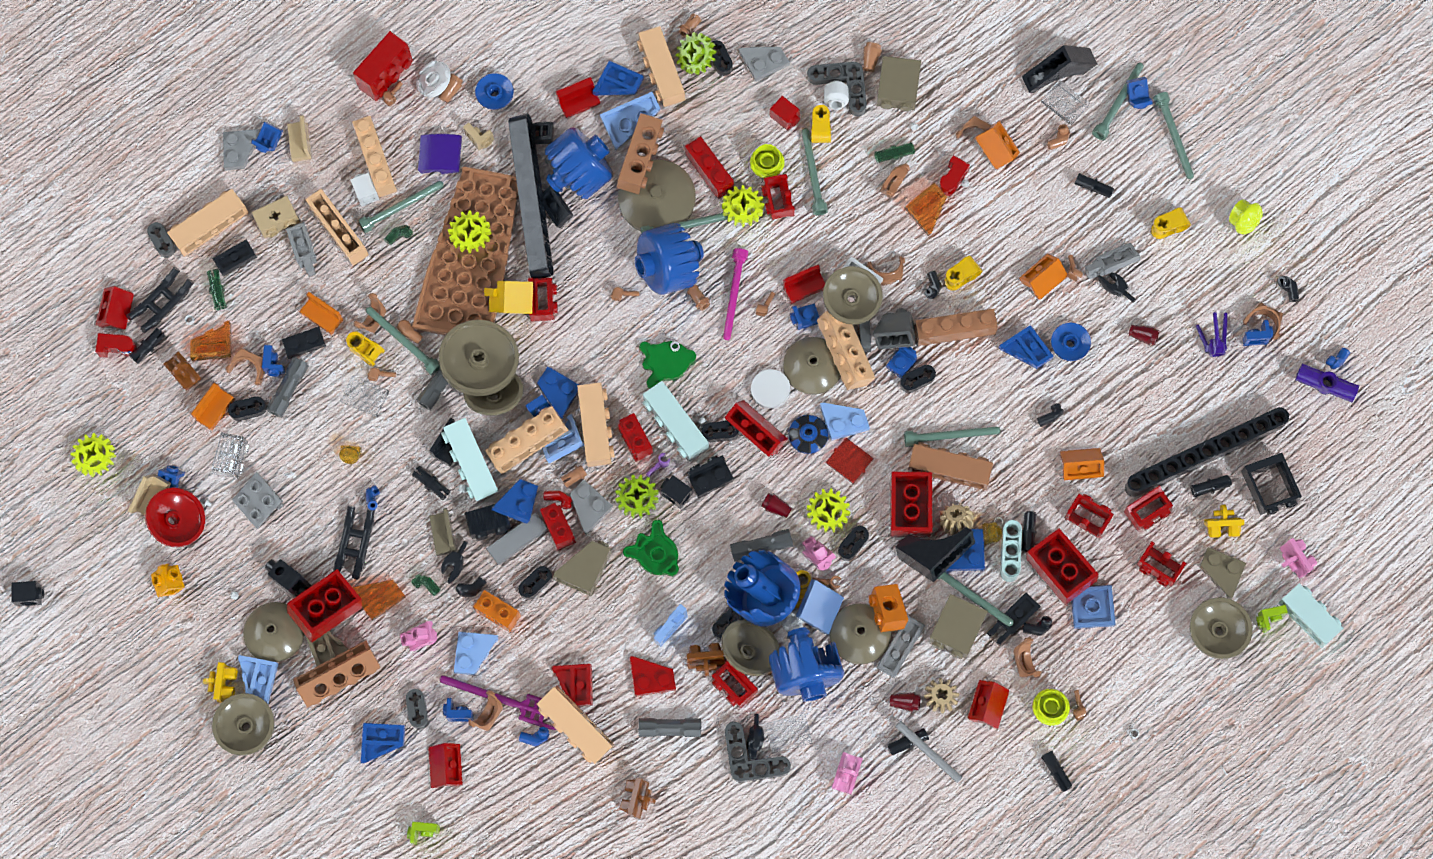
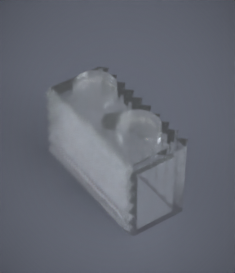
(230, 455)

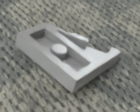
(763, 60)
(238, 148)
(589, 505)

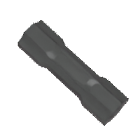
(431, 393)
(280, 401)
(776, 541)
(669, 727)

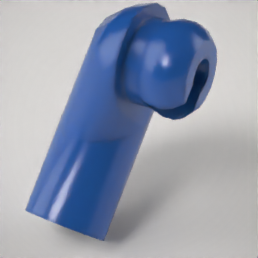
(1338, 361)
(370, 497)
(535, 739)

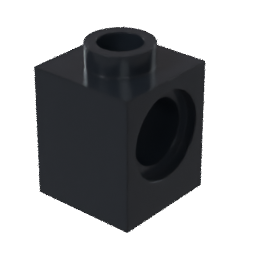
(676, 491)
(27, 593)

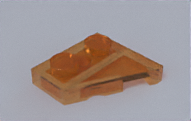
(927, 207)
(213, 344)
(379, 597)

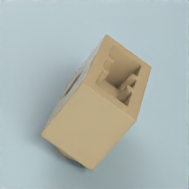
(266, 217)

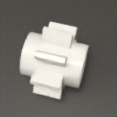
(791, 622)

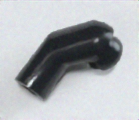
(1290, 286)
(1051, 417)
(470, 590)
(1040, 628)

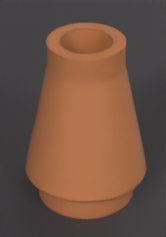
(871, 55)
(452, 88)

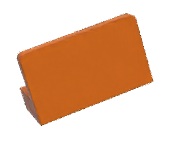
(997, 145)
(1044, 275)
(321, 314)
(212, 407)
(1082, 464)

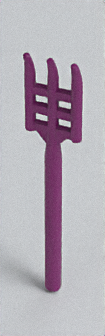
(523, 706)

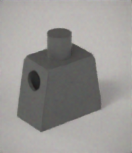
(895, 330)

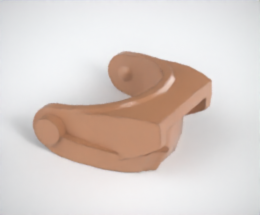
(973, 122)
(899, 174)
(891, 277)
(1262, 309)
(369, 323)
(255, 359)
(1025, 649)
(483, 720)

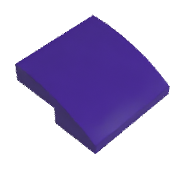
(440, 153)

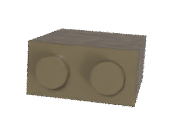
(898, 83)
(957, 627)

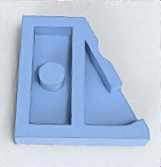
(843, 420)
(565, 443)
(674, 621)
(472, 651)
(258, 676)

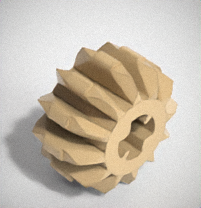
(956, 518)
(942, 688)

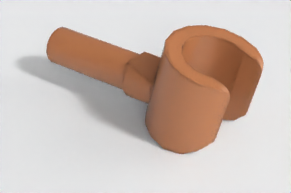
(389, 97)
(1073, 273)
(618, 292)
(762, 310)
(374, 374)
(829, 581)
(1080, 712)

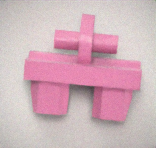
(817, 553)
(1296, 559)
(419, 636)
(847, 773)

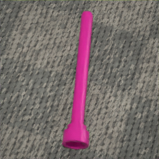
(739, 256)

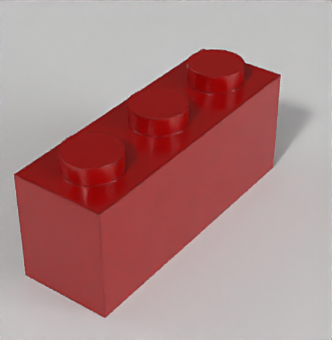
(709, 167)
(756, 428)

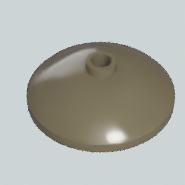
(853, 283)
(810, 377)
(497, 402)
(1228, 617)
(752, 640)
(280, 643)
(858, 647)
(231, 718)

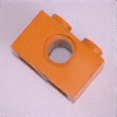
(889, 597)
(497, 611)

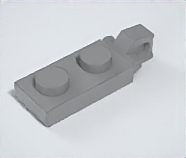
(302, 247)
(1112, 261)

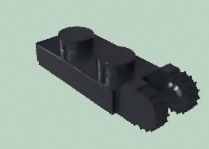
(1019, 612)

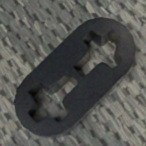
(723, 56)
(919, 383)
(246, 404)
(719, 436)
(857, 546)
(531, 579)
(725, 618)

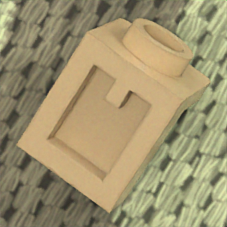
(476, 137)

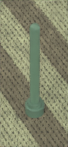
(1162, 101)
(1102, 130)
(819, 205)
(696, 222)
(368, 223)
(430, 364)
(912, 438)
(976, 599)

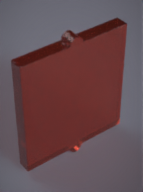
(849, 460)

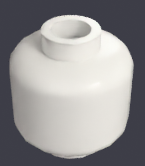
(836, 95)

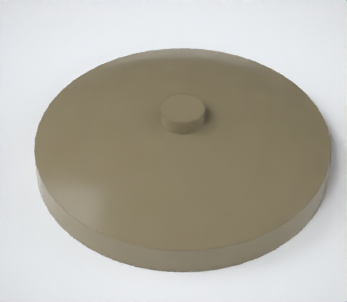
(665, 200)
(478, 357)

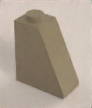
(585, 567)

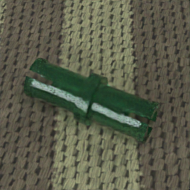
(894, 152)
(216, 289)

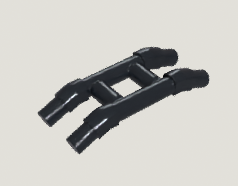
(163, 289)
(347, 532)

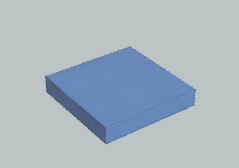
(819, 606)
(1094, 608)

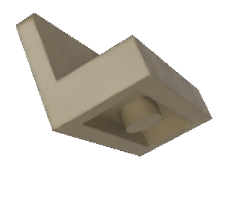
(442, 533)

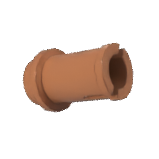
(690, 25)
(698, 297)
(575, 475)

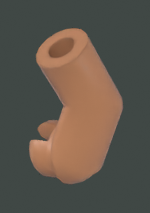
(1061, 138)
(407, 330)

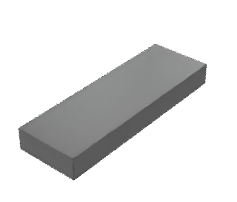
(517, 539)
(900, 647)

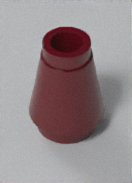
(1145, 334)
(776, 505)
(906, 701)

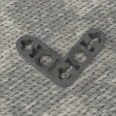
(845, 76)
(743, 761)

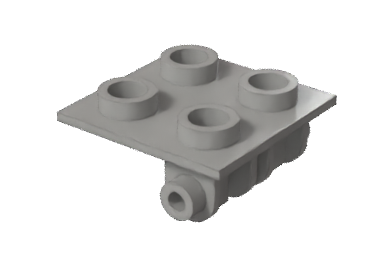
(257, 500)

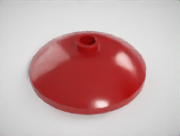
(183, 509)

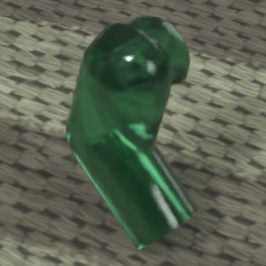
(398, 231)
(426, 581)

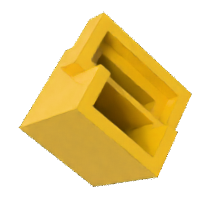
(510, 297)

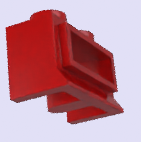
(782, 182)
(548, 314)
(634, 437)
(1099, 510)
(1147, 522)
(558, 526)
(1165, 560)
(731, 697)

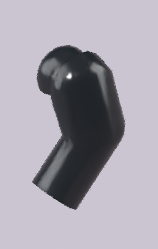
(934, 287)

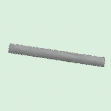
(928, 751)

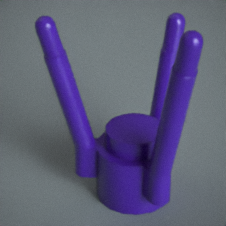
(1217, 345)

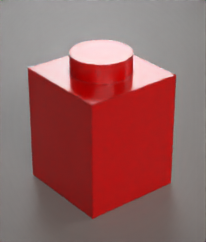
(785, 113)

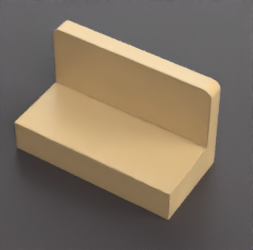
(299, 140)
(147, 489)

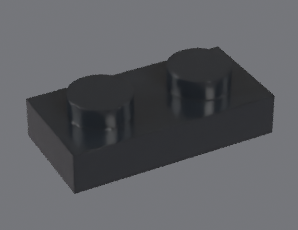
(556, 207)
(234, 257)
(303, 342)

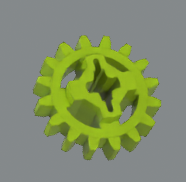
(697, 55)
(644, 495)

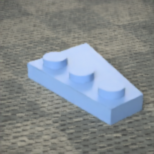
(622, 120)

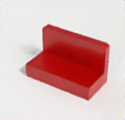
(577, 97)
(803, 284)
(114, 307)
(988, 703)
(445, 765)

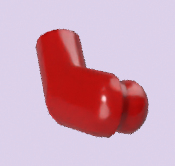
(559, 496)

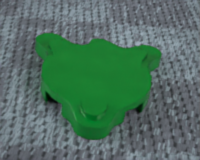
(665, 363)
(655, 552)

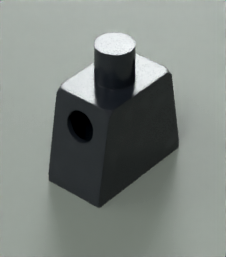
(287, 577)

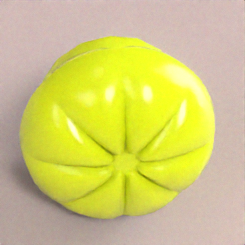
(767, 161)
(1245, 216)
(1051, 707)

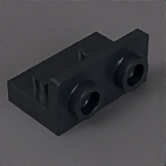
(709, 476)

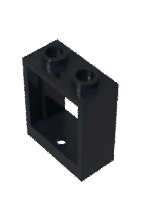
(1288, 479)

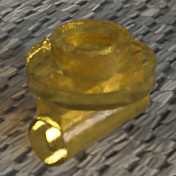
(350, 454)
(991, 533)

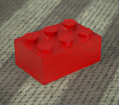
(383, 66)
(911, 504)
(1062, 566)
(324, 605)

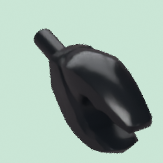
(1119, 288)
(456, 560)
(755, 738)

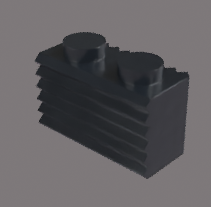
(486, 522)

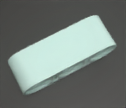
(1011, 541)

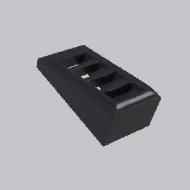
(544, 126)

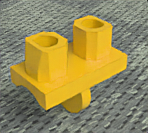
(1233, 524)
(221, 691)

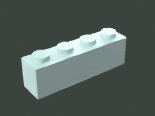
(675, 421)
(470, 459)

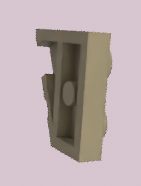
(1223, 570)
(326, 648)

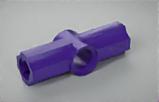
(1338, 388)

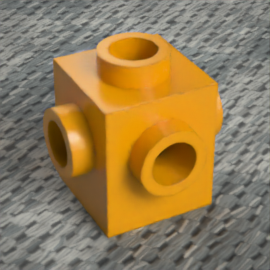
(167, 580)

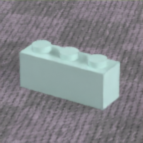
(1311, 615)

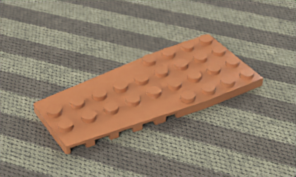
(457, 279)

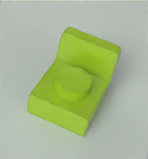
(1274, 614)
(425, 829)

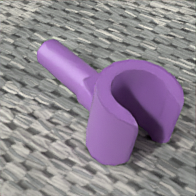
(658, 465)

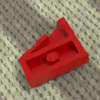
(651, 677)
(576, 682)

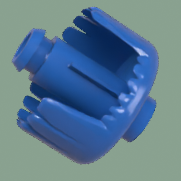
(578, 163)
(667, 259)
(763, 588)
(806, 667)

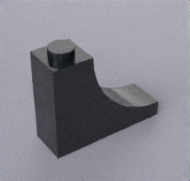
(1060, 64)
(934, 556)

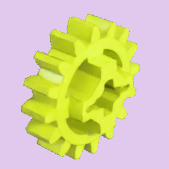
(752, 205)
(461, 230)
(94, 463)
(820, 512)

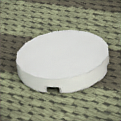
(433, 79)
(770, 388)

